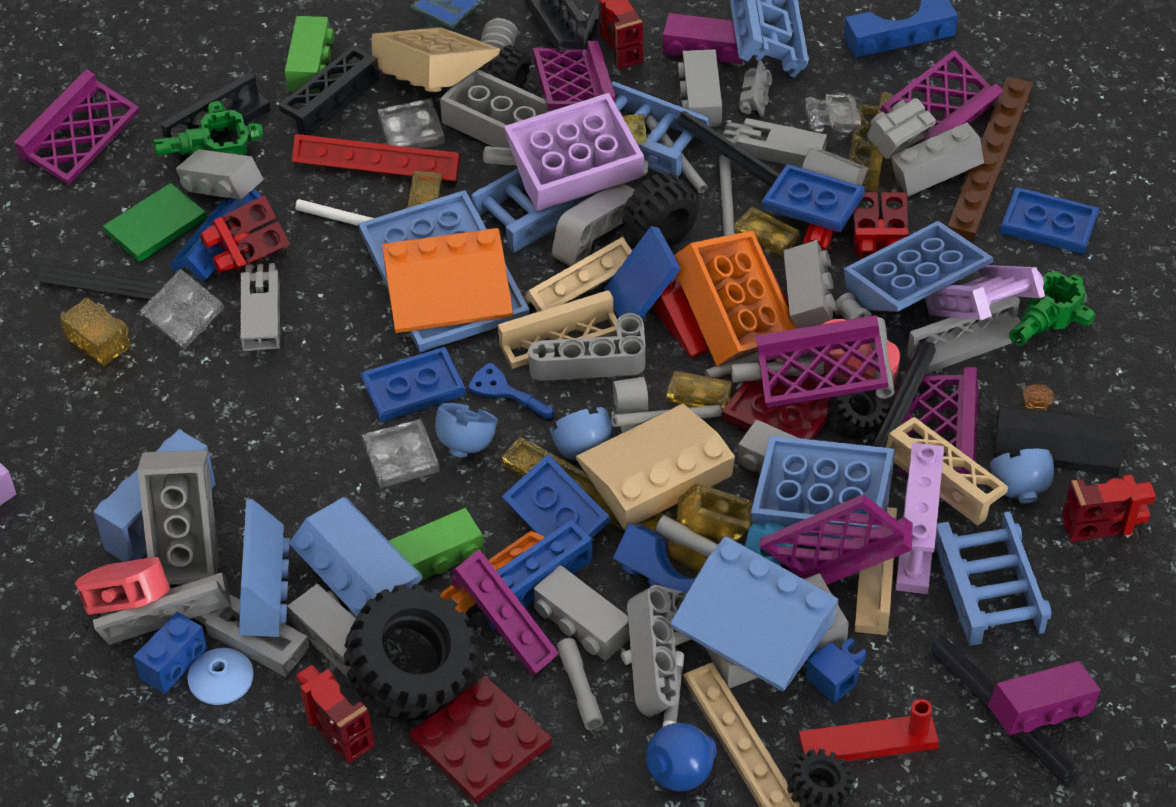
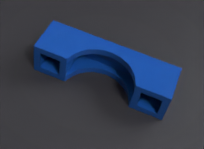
(871, 34)
(646, 553)

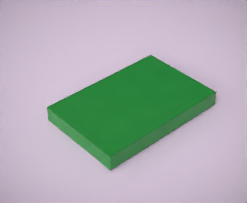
(154, 222)

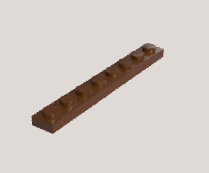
(995, 148)

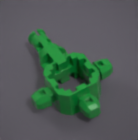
(216, 119)
(1044, 313)

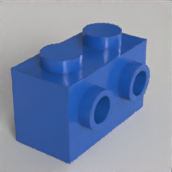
(170, 652)

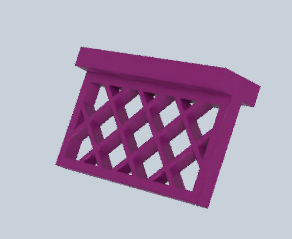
(591, 64)
(967, 112)
(56, 118)
(818, 342)
(966, 411)
(843, 555)

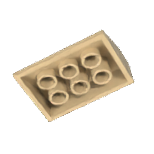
(430, 56)
(656, 464)

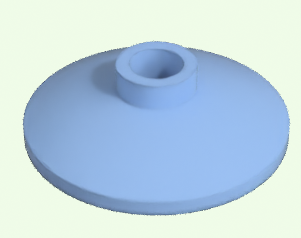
(221, 686)

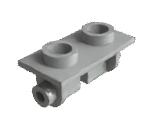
(755, 89)

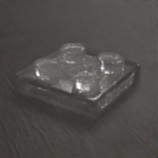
(411, 125)
(182, 309)
(400, 453)

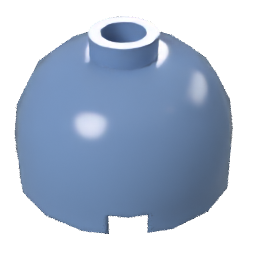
(464, 429)
(581, 432)
(1025, 474)

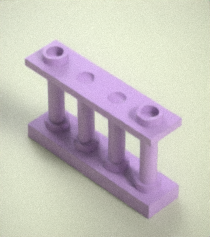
(975, 297)
(922, 510)

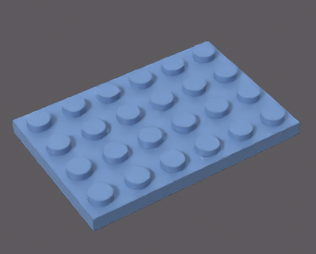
(430, 219)

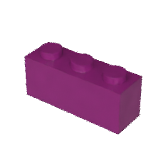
(700, 33)
(1044, 698)

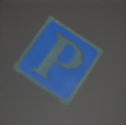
(445, 12)

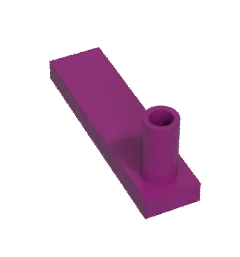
(504, 611)

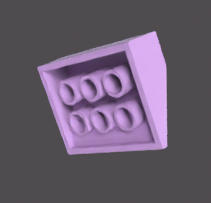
(574, 151)

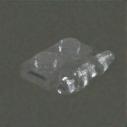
(835, 110)

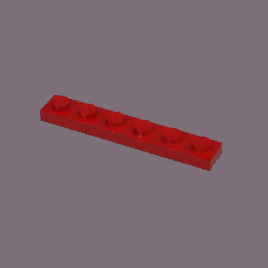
(374, 157)

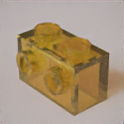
(95, 331)
(714, 512)

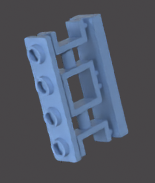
(758, 38)

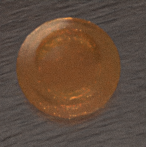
(1038, 397)

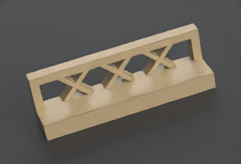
(579, 277)
(556, 324)
(955, 488)
(875, 596)

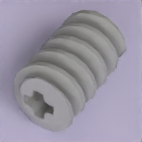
(498, 33)

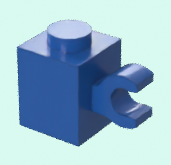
(835, 670)

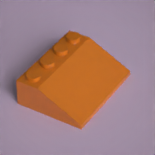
(447, 280)
(732, 294)

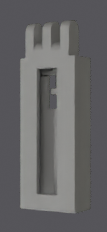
(774, 141)
(260, 310)
(273, 652)

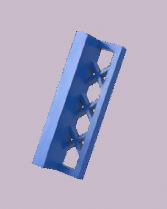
(194, 253)
(543, 558)

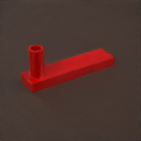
(876, 737)

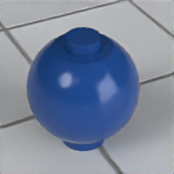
(680, 756)

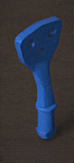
(502, 390)

